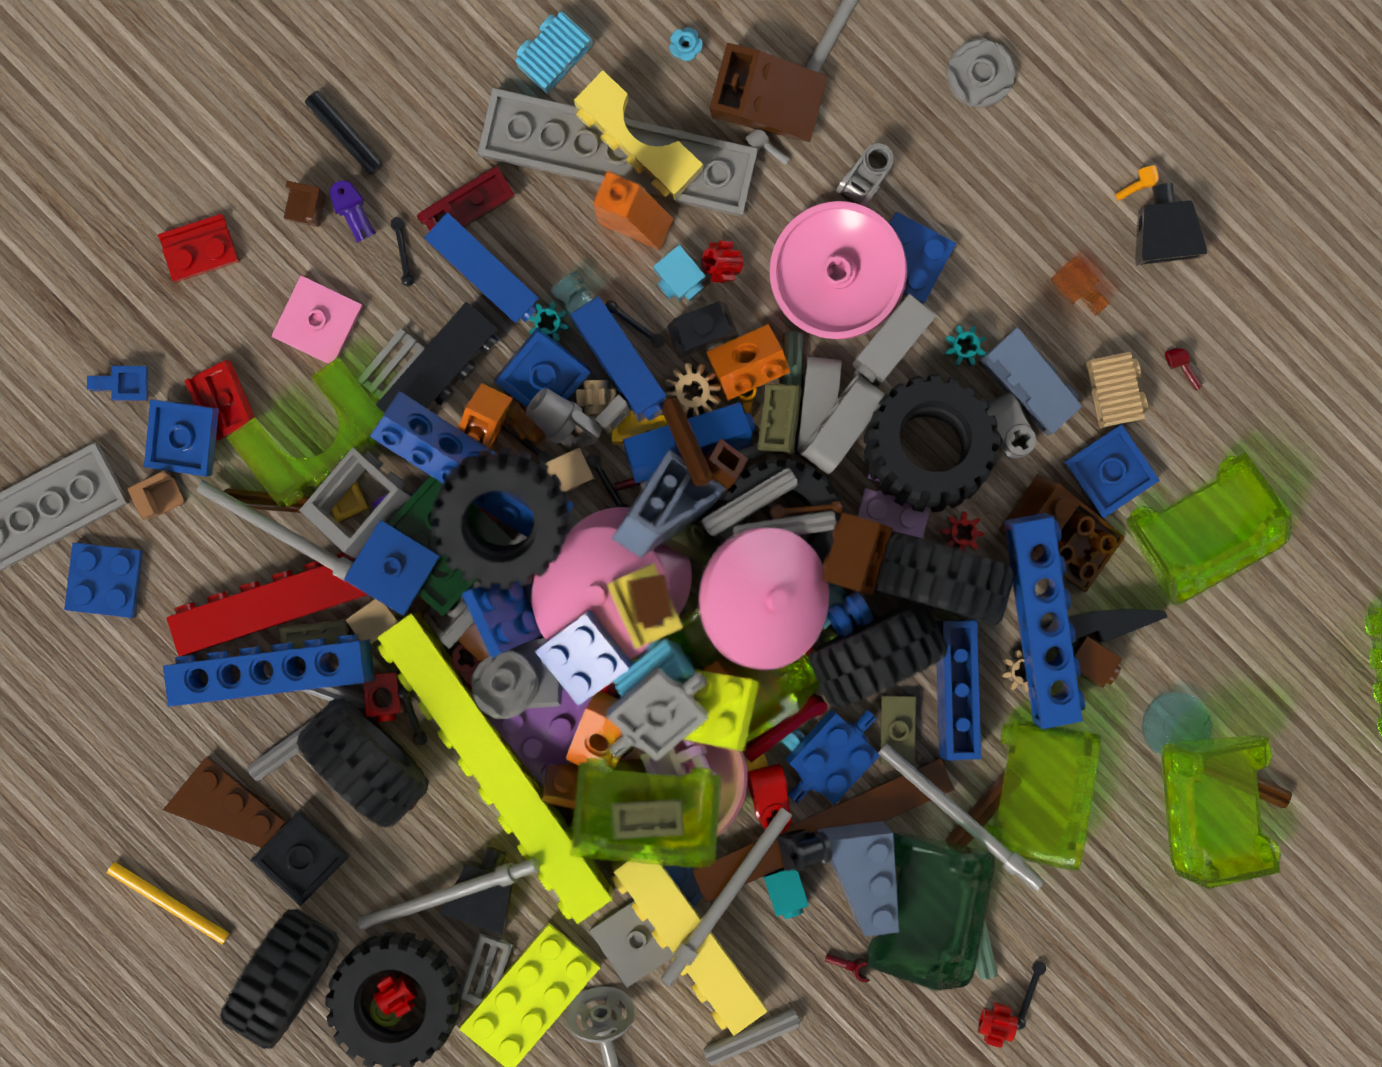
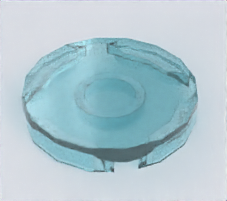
(1174, 719)

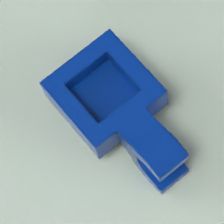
(125, 383)

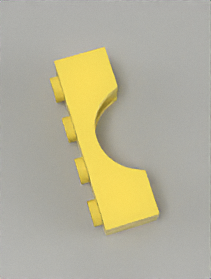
(669, 166)

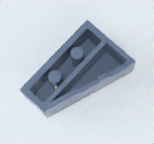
(1032, 381)
(665, 506)
(866, 874)

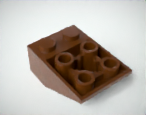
(767, 93)
(1085, 537)
(856, 553)

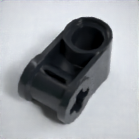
(803, 849)

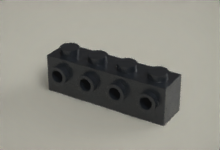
(445, 360)

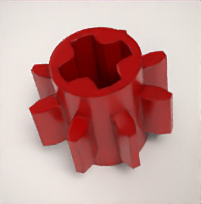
(722, 261)
(972, 533)
(395, 994)
(997, 1025)

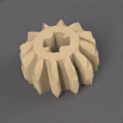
(687, 381)

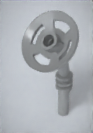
(601, 1019)

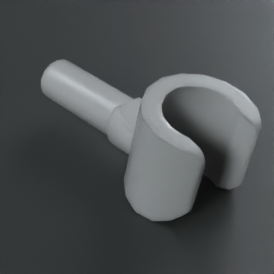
(759, 139)

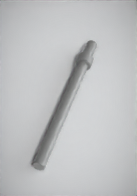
(339, 565)
(1012, 862)
(503, 876)
(686, 951)

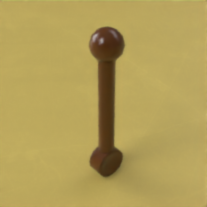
(778, 512)

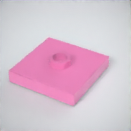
(317, 320)

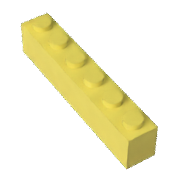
(674, 921)

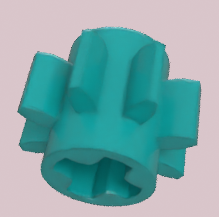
(537, 320)
(956, 348)

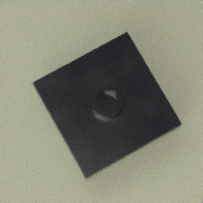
(299, 857)

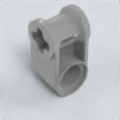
(865, 177)
(1011, 425)

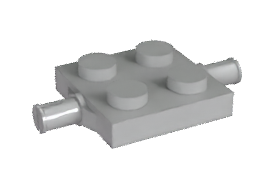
(657, 714)

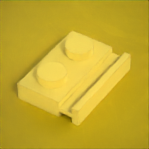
(636, 632)

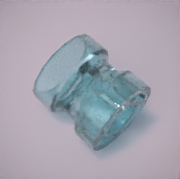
(572, 292)

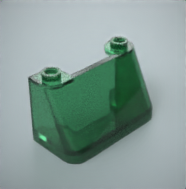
(940, 913)

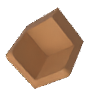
(156, 495)

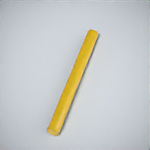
(168, 903)

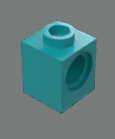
(786, 893)

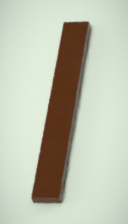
(869, 806)

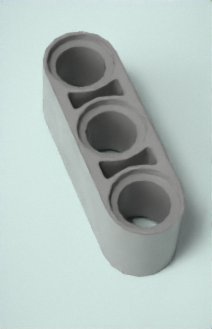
(818, 396)
(842, 424)

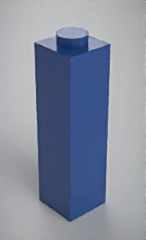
(482, 269)
(619, 359)
(727, 423)

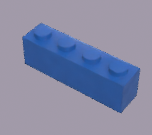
(959, 692)

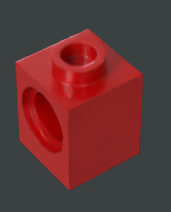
(373, 708)

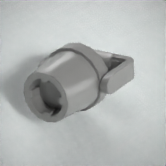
(559, 417)

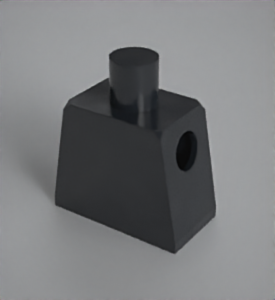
(1168, 229)
(701, 329)
(487, 907)

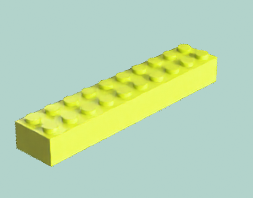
(497, 768)

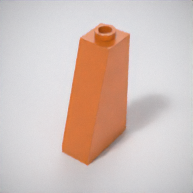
(631, 211)

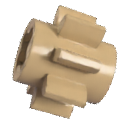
(595, 396)
(1012, 666)

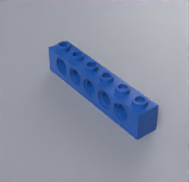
(439, 447)
(1021, 537)
(185, 687)

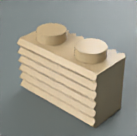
(1116, 389)

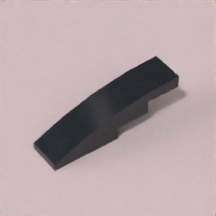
(1111, 623)

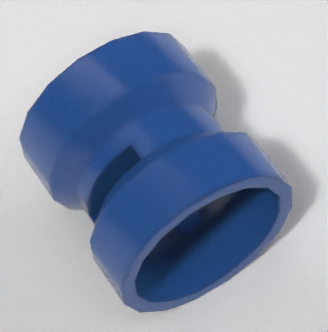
(849, 614)

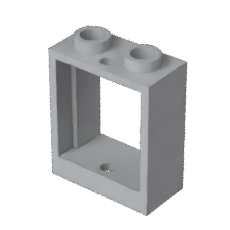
(893, 340)
(334, 488)

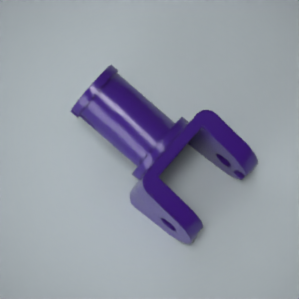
(351, 208)

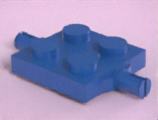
(832, 757)

